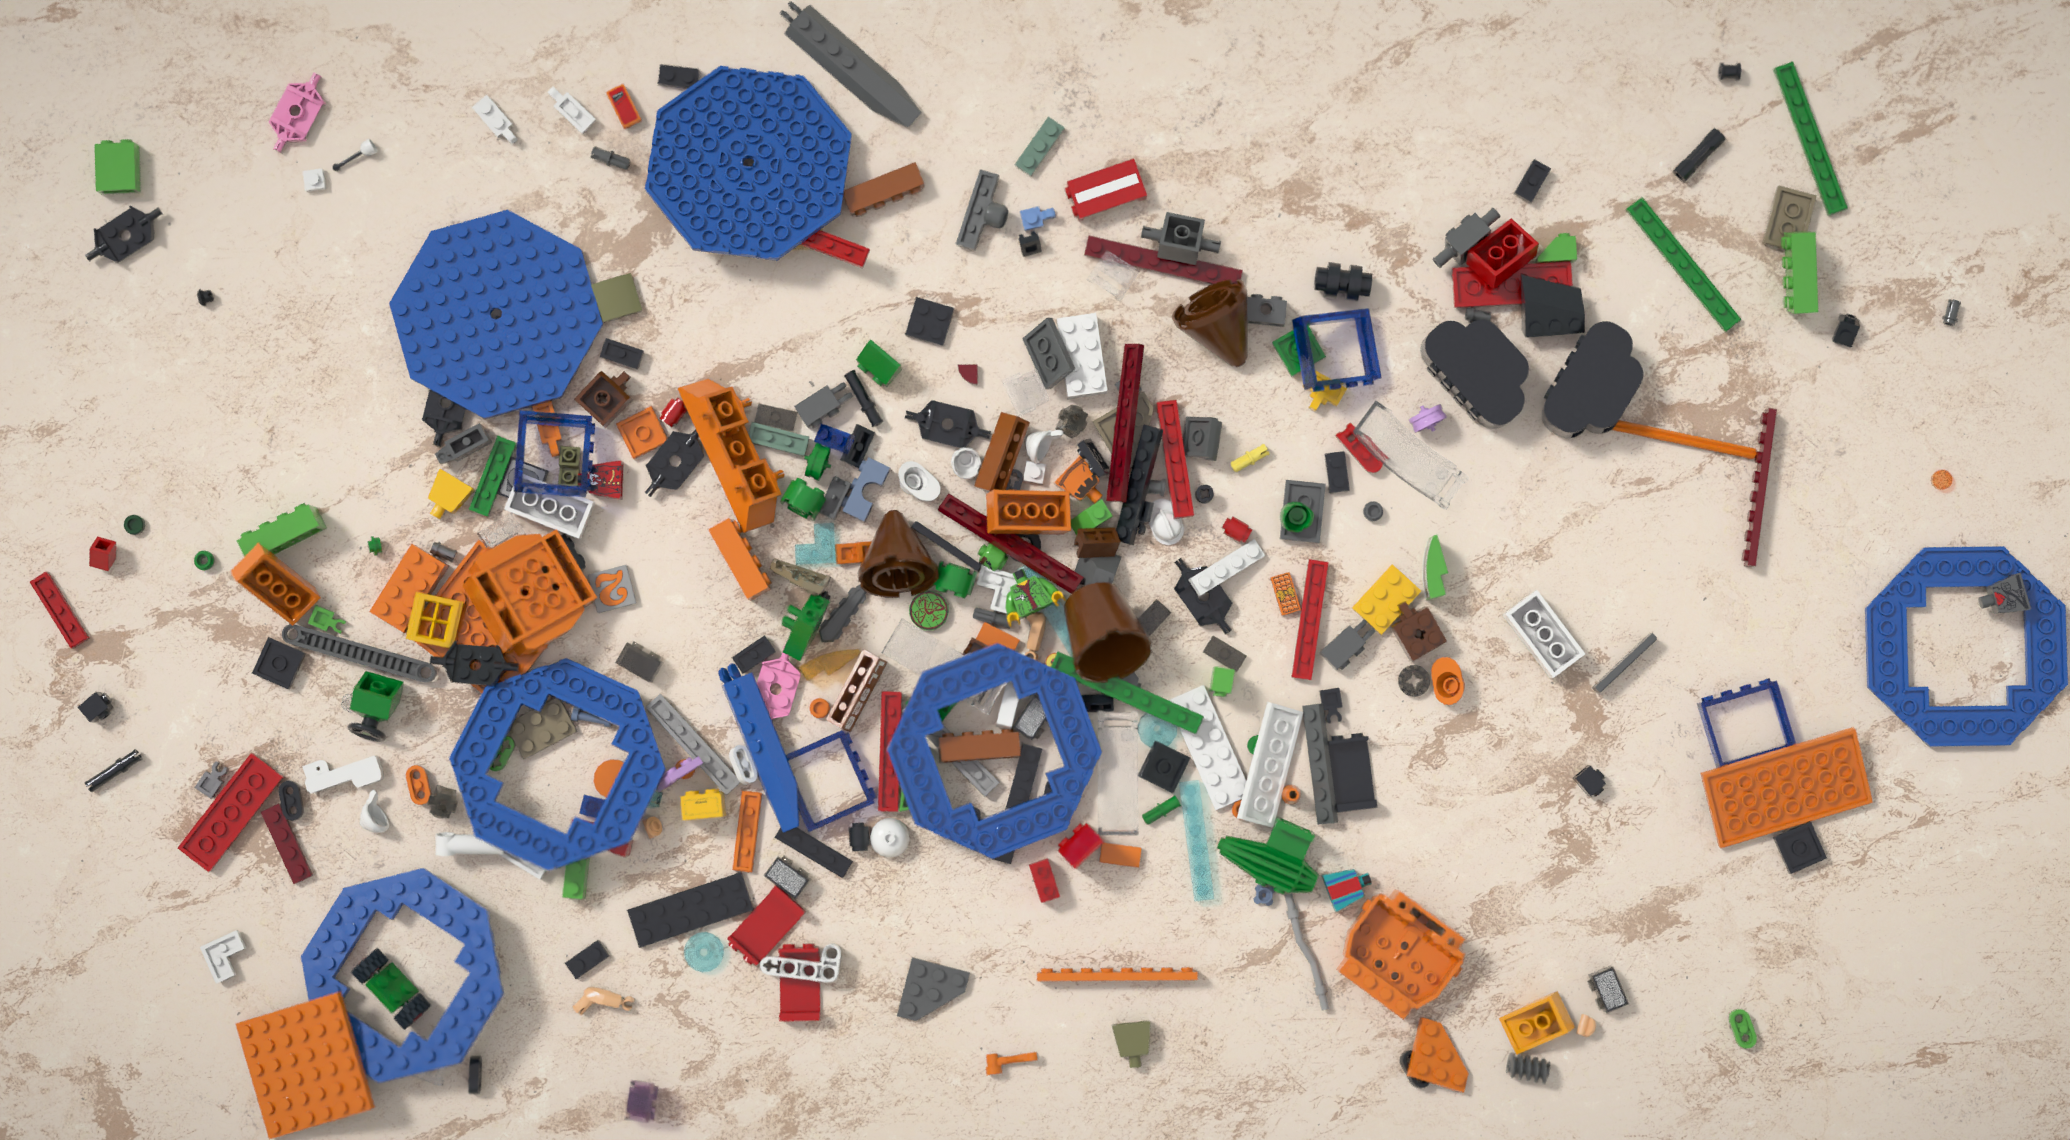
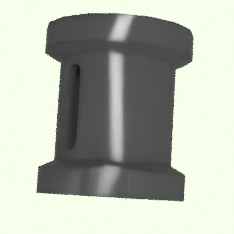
(1157, 487)

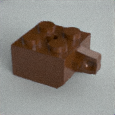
(604, 386)
(1406, 630)

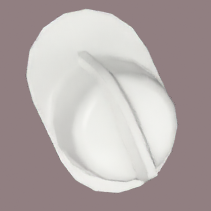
(918, 481)
(1164, 527)

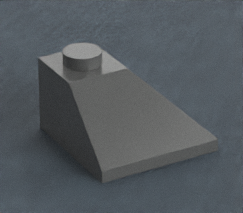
(1097, 569)

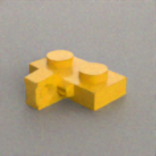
(1331, 396)

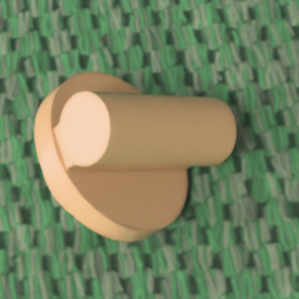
(652, 826)
(1586, 1026)

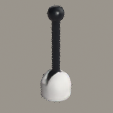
(366, 148)

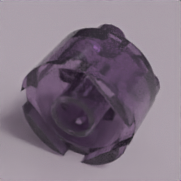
(640, 1101)

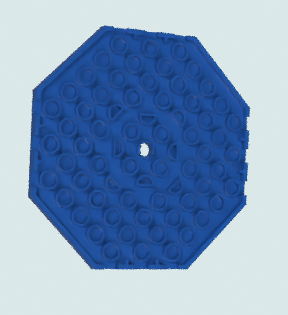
(741, 209)
(505, 361)

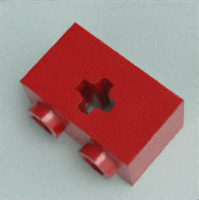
(1044, 880)

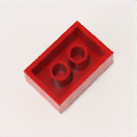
(1502, 253)

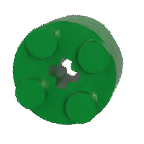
(803, 499)
(955, 579)

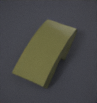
(569, 465)

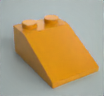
(1537, 1023)

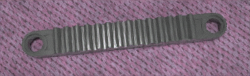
(359, 653)

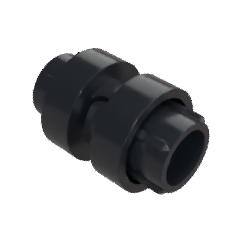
(1349, 282)

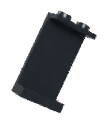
(1351, 773)

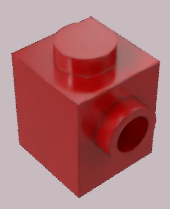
(102, 553)

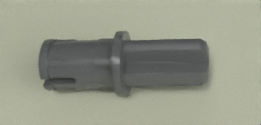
(610, 158)
(991, 617)

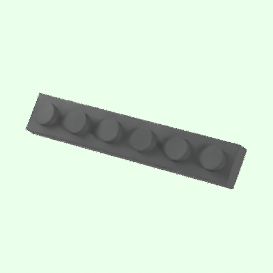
(1320, 764)

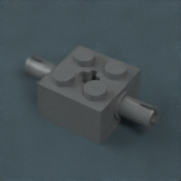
(1466, 236)
(1181, 238)

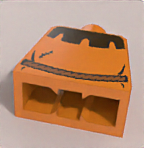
(1079, 481)

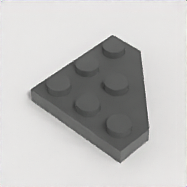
(930, 987)

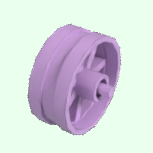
(1427, 418)

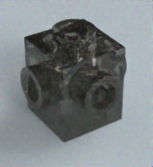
(1072, 420)
(442, 802)

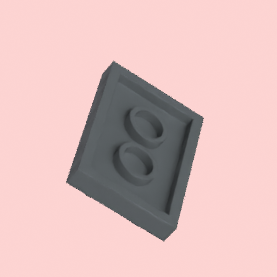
(1048, 353)
(1313, 497)

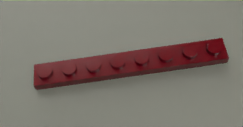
(1148, 260)
(1125, 423)
(1757, 496)
(1011, 544)

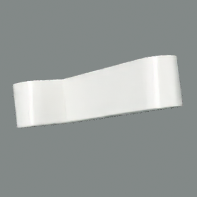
(799, 964)

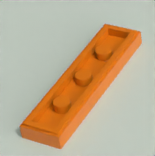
(747, 831)

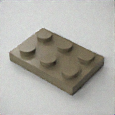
(1789, 213)
(539, 730)

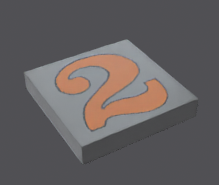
(612, 588)

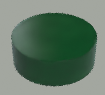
(134, 524)

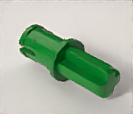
(1161, 810)

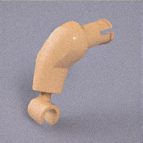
(1036, 633)
(602, 997)

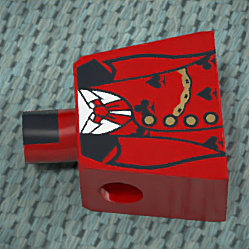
(606, 479)

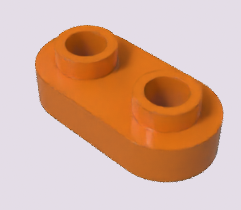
(418, 785)

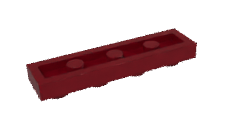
(286, 844)

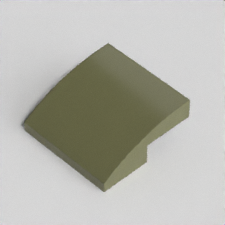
(616, 297)

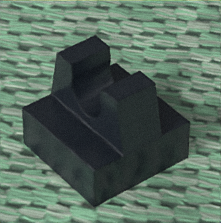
(1030, 244)

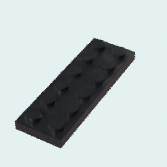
(690, 909)

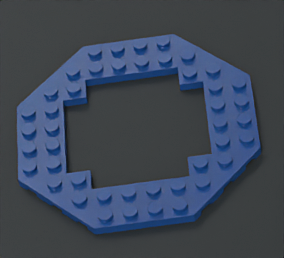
(1888, 648)
(969, 677)
(626, 799)
(449, 911)

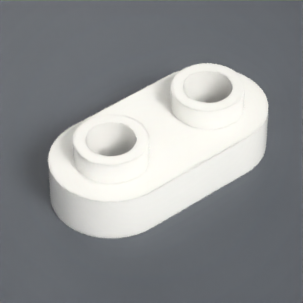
(743, 764)

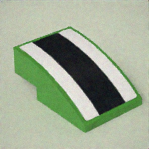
(1433, 568)

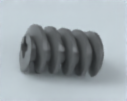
(1528, 1067)

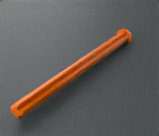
(1685, 439)

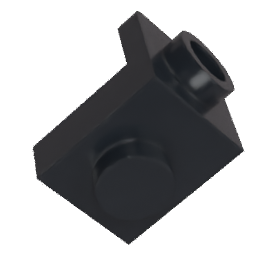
(1846, 330)

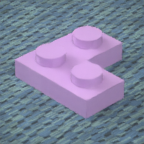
(674, 774)

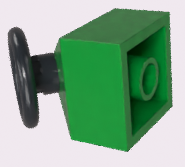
(374, 700)

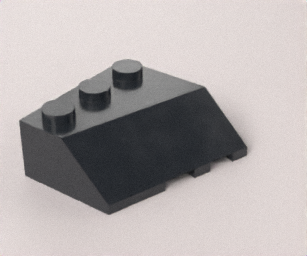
(1550, 308)

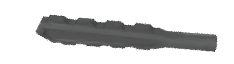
(840, 617)

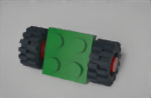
(391, 988)

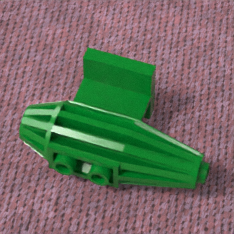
(1276, 862)

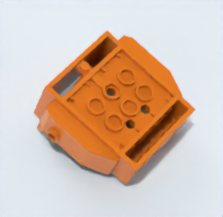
(543, 614)
(1421, 967)

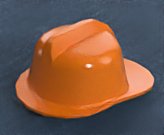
(1447, 680)

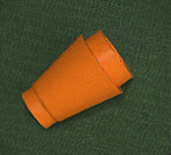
(1285, 794)

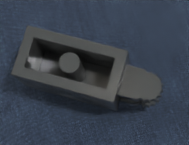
(821, 404)
(1346, 645)

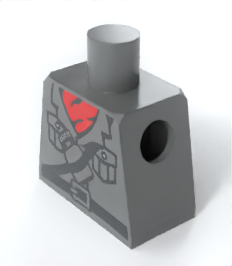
(2006, 595)

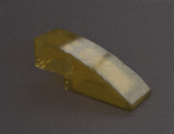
(828, 662)

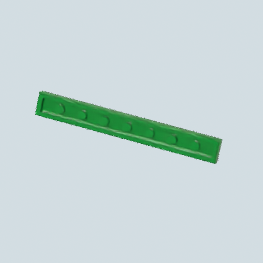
(1810, 138)
(1683, 264)
(1135, 697)

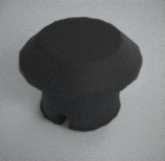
(204, 297)

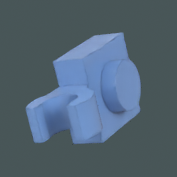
(1033, 218)

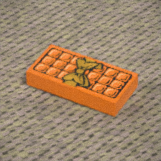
(1285, 593)

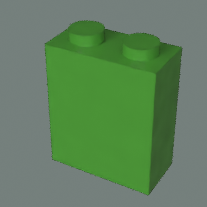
(117, 167)

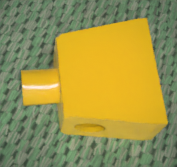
(448, 494)

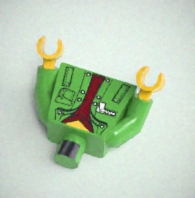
(1029, 596)

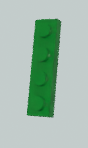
(492, 476)

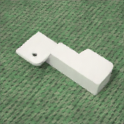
(1008, 707)
(360, 772)

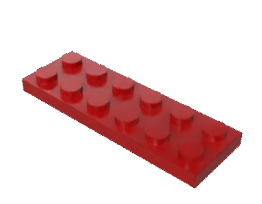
(1473, 291)
(230, 812)

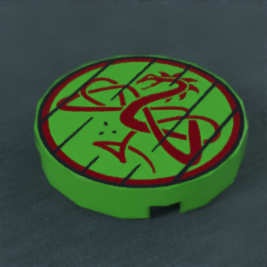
(928, 610)

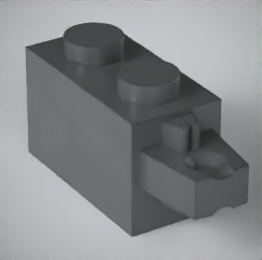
(464, 444)

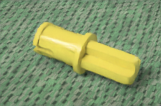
(1249, 458)

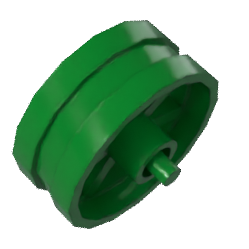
(817, 461)

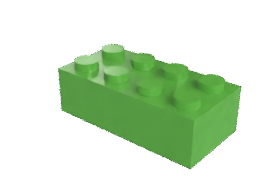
(1800, 272)
(285, 531)

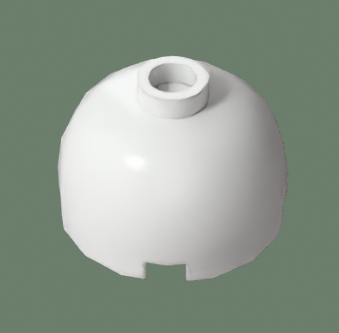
(889, 837)

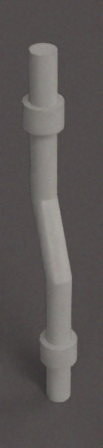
(1293, 915)

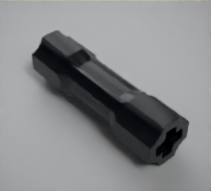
(1699, 155)

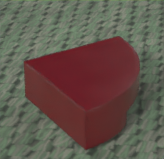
(969, 372)

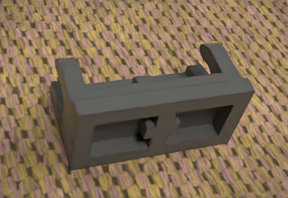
(834, 497)

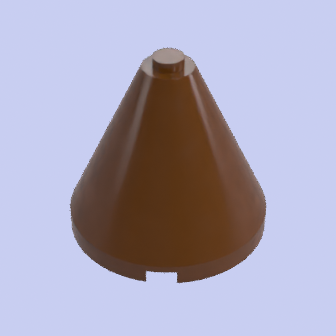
(1218, 320)
(896, 560)

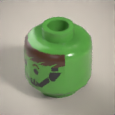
(992, 557)

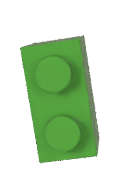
(1221, 681)
(576, 879)

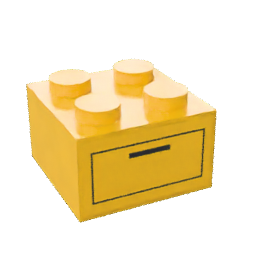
(703, 805)

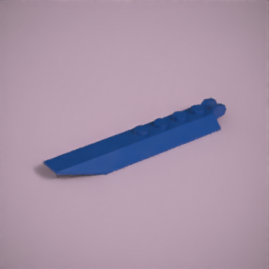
(762, 744)

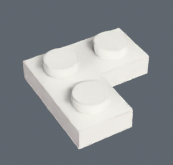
(1000, 582)
(217, 954)

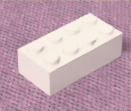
(1084, 347)
(558, 512)
(1543, 634)

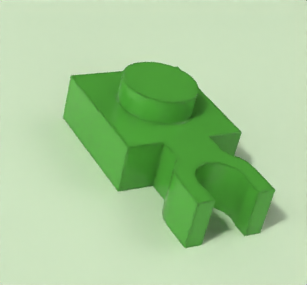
(323, 619)

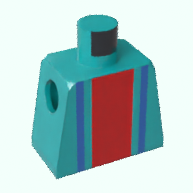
(1345, 887)

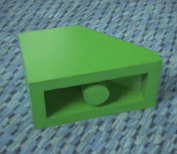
(1559, 250)
(1091, 517)

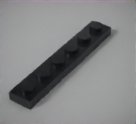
(1139, 483)
(1022, 784)

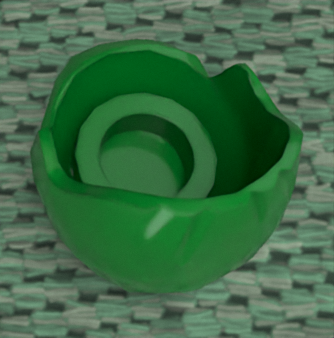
(1296, 516)

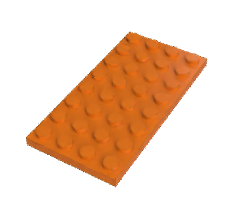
(1786, 787)

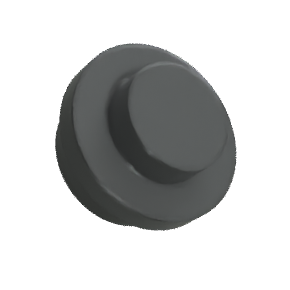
(1373, 511)

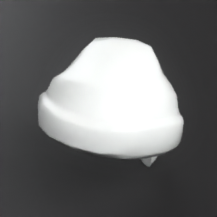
(1039, 443)
(372, 816)

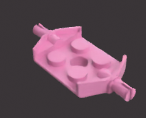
(291, 127)
(786, 675)

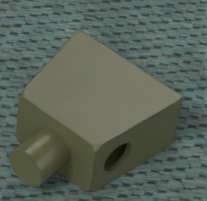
(1132, 1040)

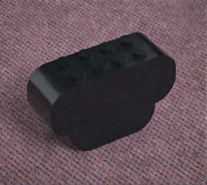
(1478, 368)
(1594, 384)

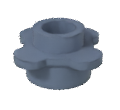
(1260, 899)

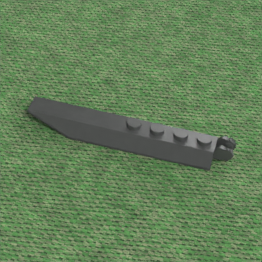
(850, 65)

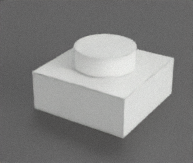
(314, 180)
(1034, 472)

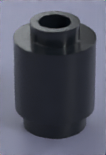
(858, 837)

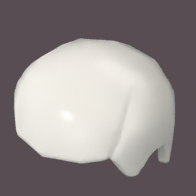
(966, 463)

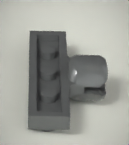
(981, 211)

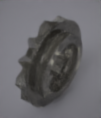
(1421, 686)

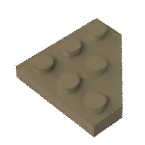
(1106, 424)
(810, 580)

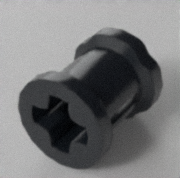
(1729, 71)
(1206, 499)

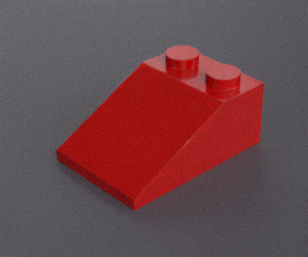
(1079, 845)

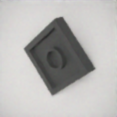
(1202, 437)

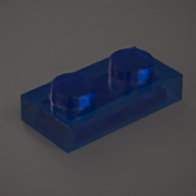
(834, 438)

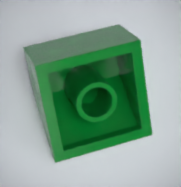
(878, 363)

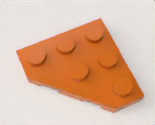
(1435, 1058)

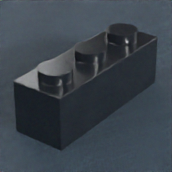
(1098, 702)

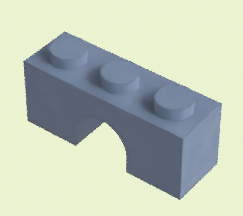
(871, 472)

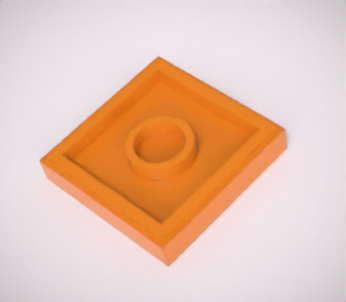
(642, 432)

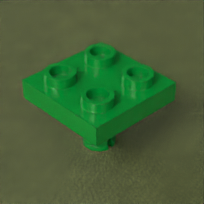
(1287, 351)

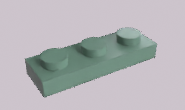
(1039, 146)
(778, 439)

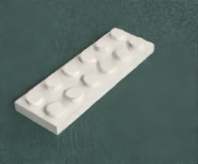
(1212, 751)
(1270, 764)

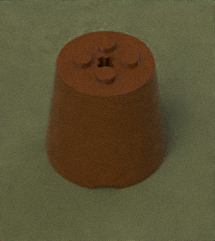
(1104, 633)

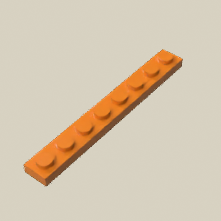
(1125, 974)

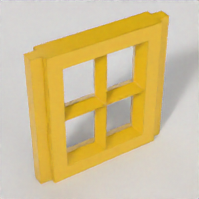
(416, 617)

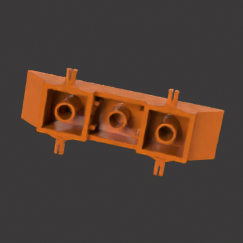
(744, 477)

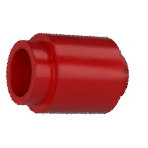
(673, 412)
(1236, 529)

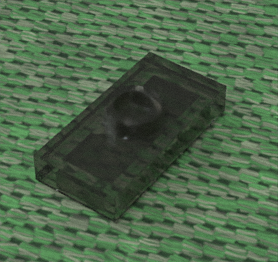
(776, 417)
(1224, 653)

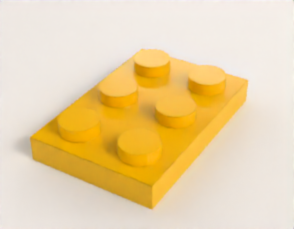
(1380, 602)

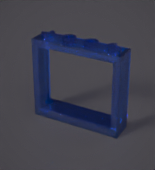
(1366, 342)
(554, 419)
(1746, 690)
(861, 775)

